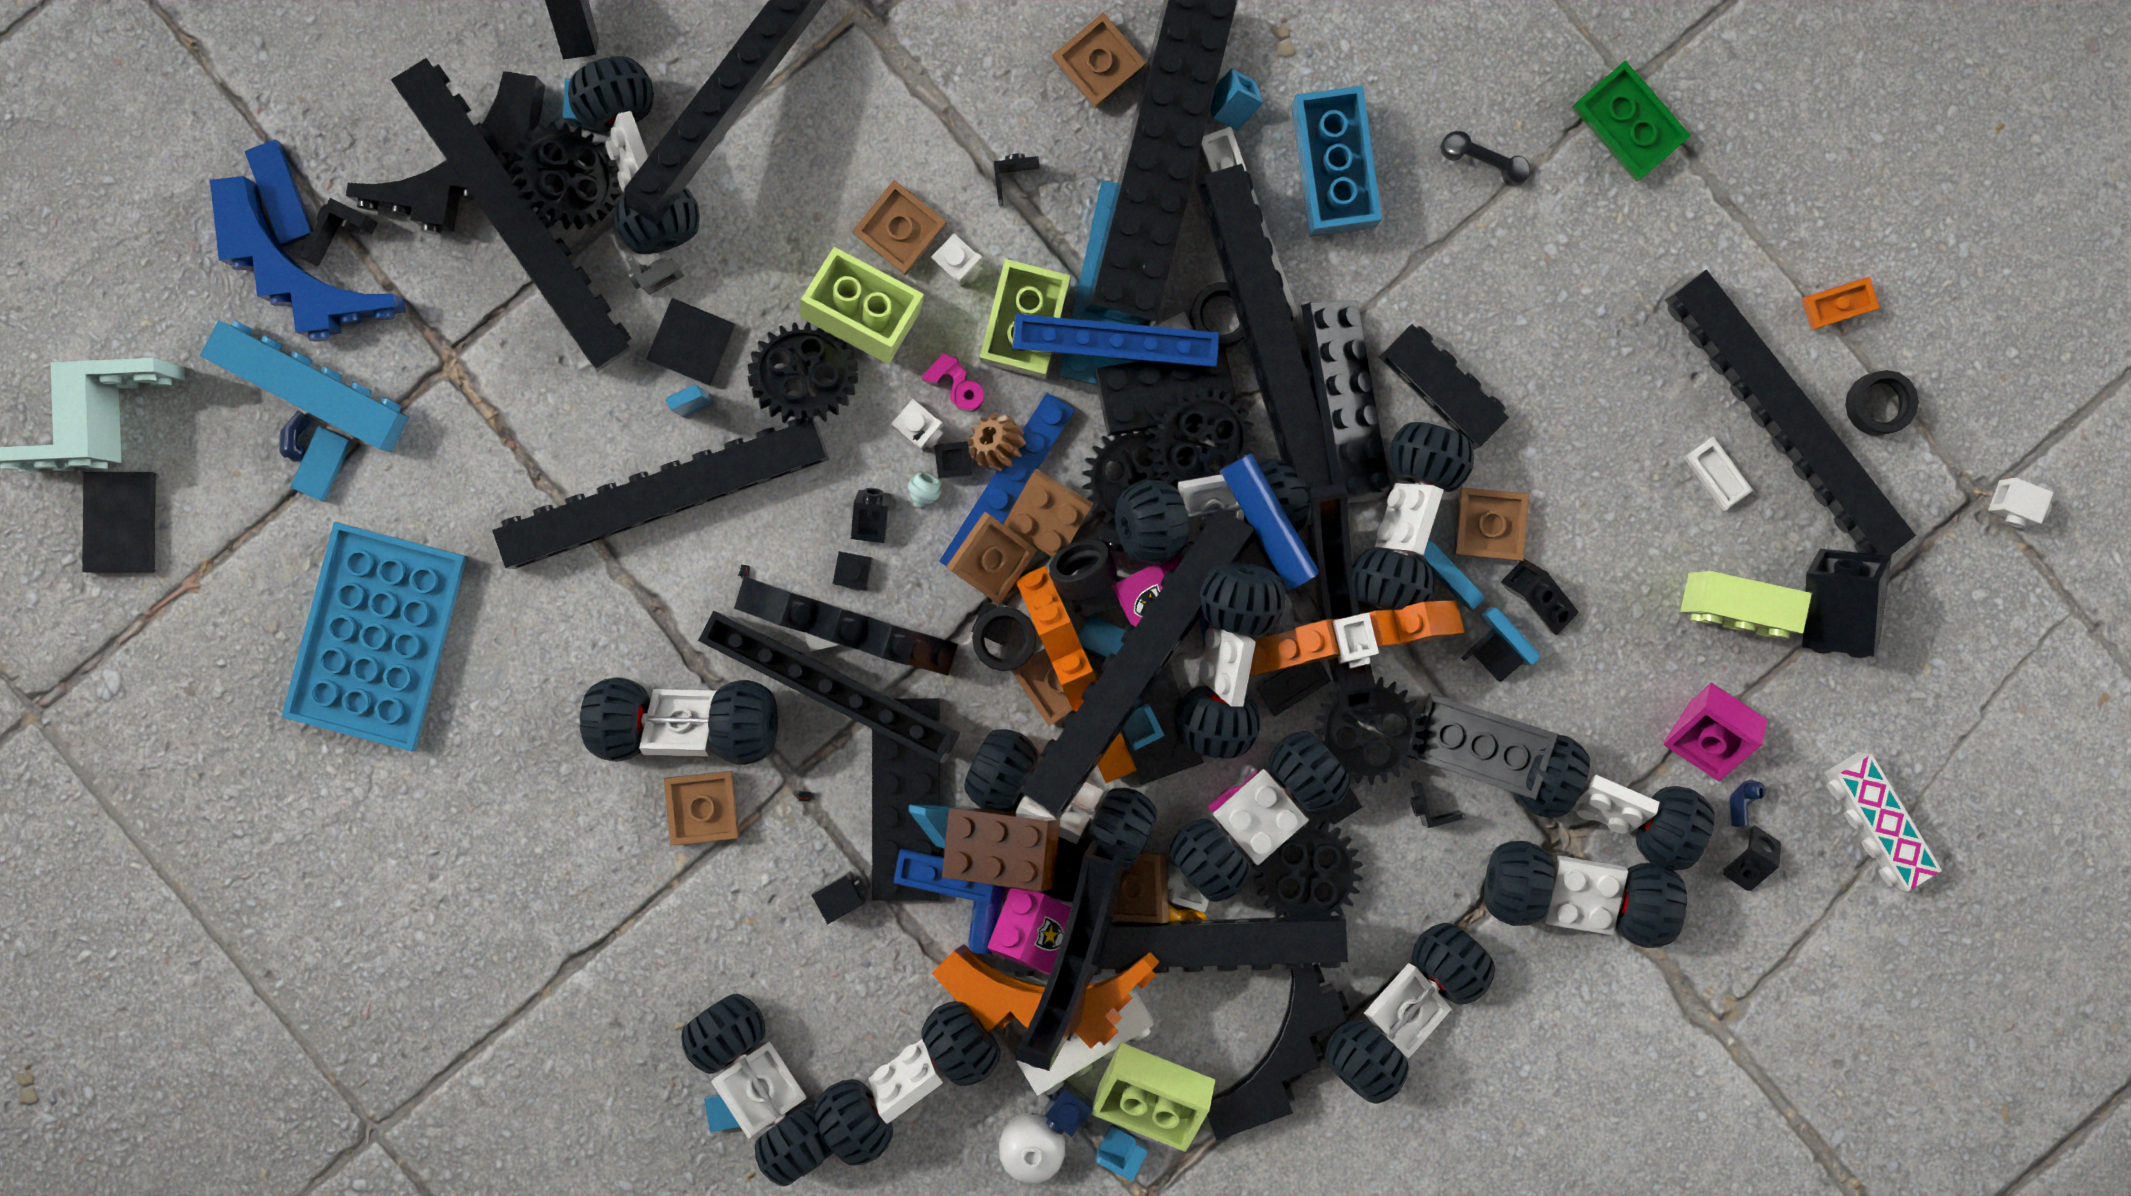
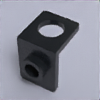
(1013, 163)
(1495, 655)
(1421, 809)
(1755, 862)

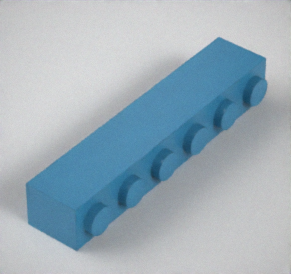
(305, 386)

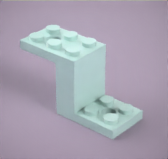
(88, 413)

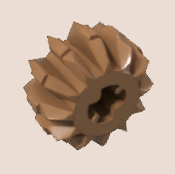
(996, 442)

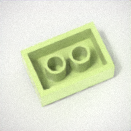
(1027, 292)
(861, 305)
(1745, 604)
(1153, 1097)

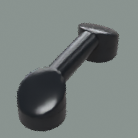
(1458, 143)

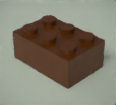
(1001, 848)

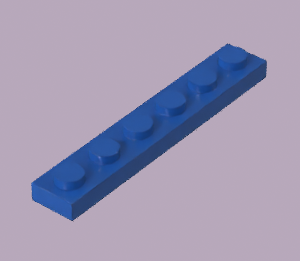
(1115, 341)
(1006, 486)

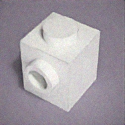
(2021, 502)

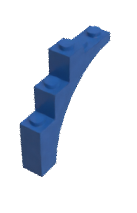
(249, 243)

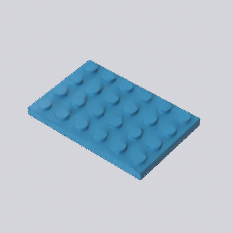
(374, 636)

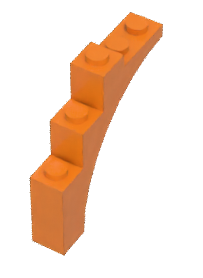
(1391, 628)
(1068, 658)
(1000, 998)

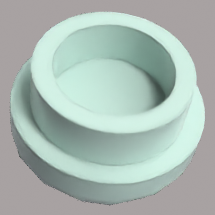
(924, 489)

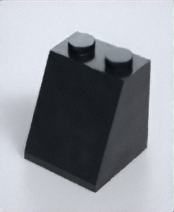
(1846, 602)

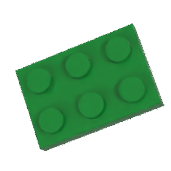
(1631, 121)

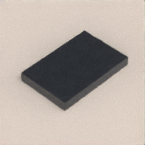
(118, 522)

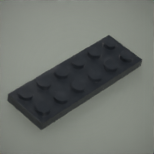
(1346, 399)
(900, 780)

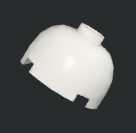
(1031, 1149)

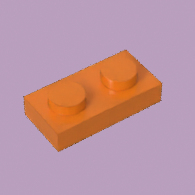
(1840, 303)

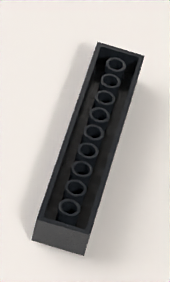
(1160, 160)

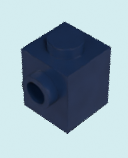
(1067, 1109)

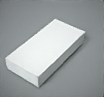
(1718, 473)

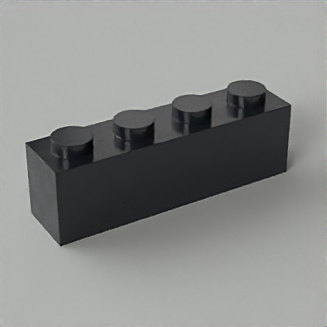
(1444, 386)

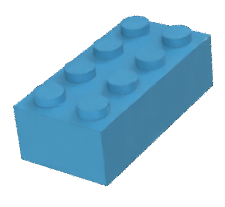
(1336, 161)

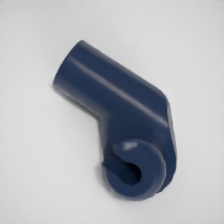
(289, 436)
(1742, 798)

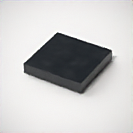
(690, 341)

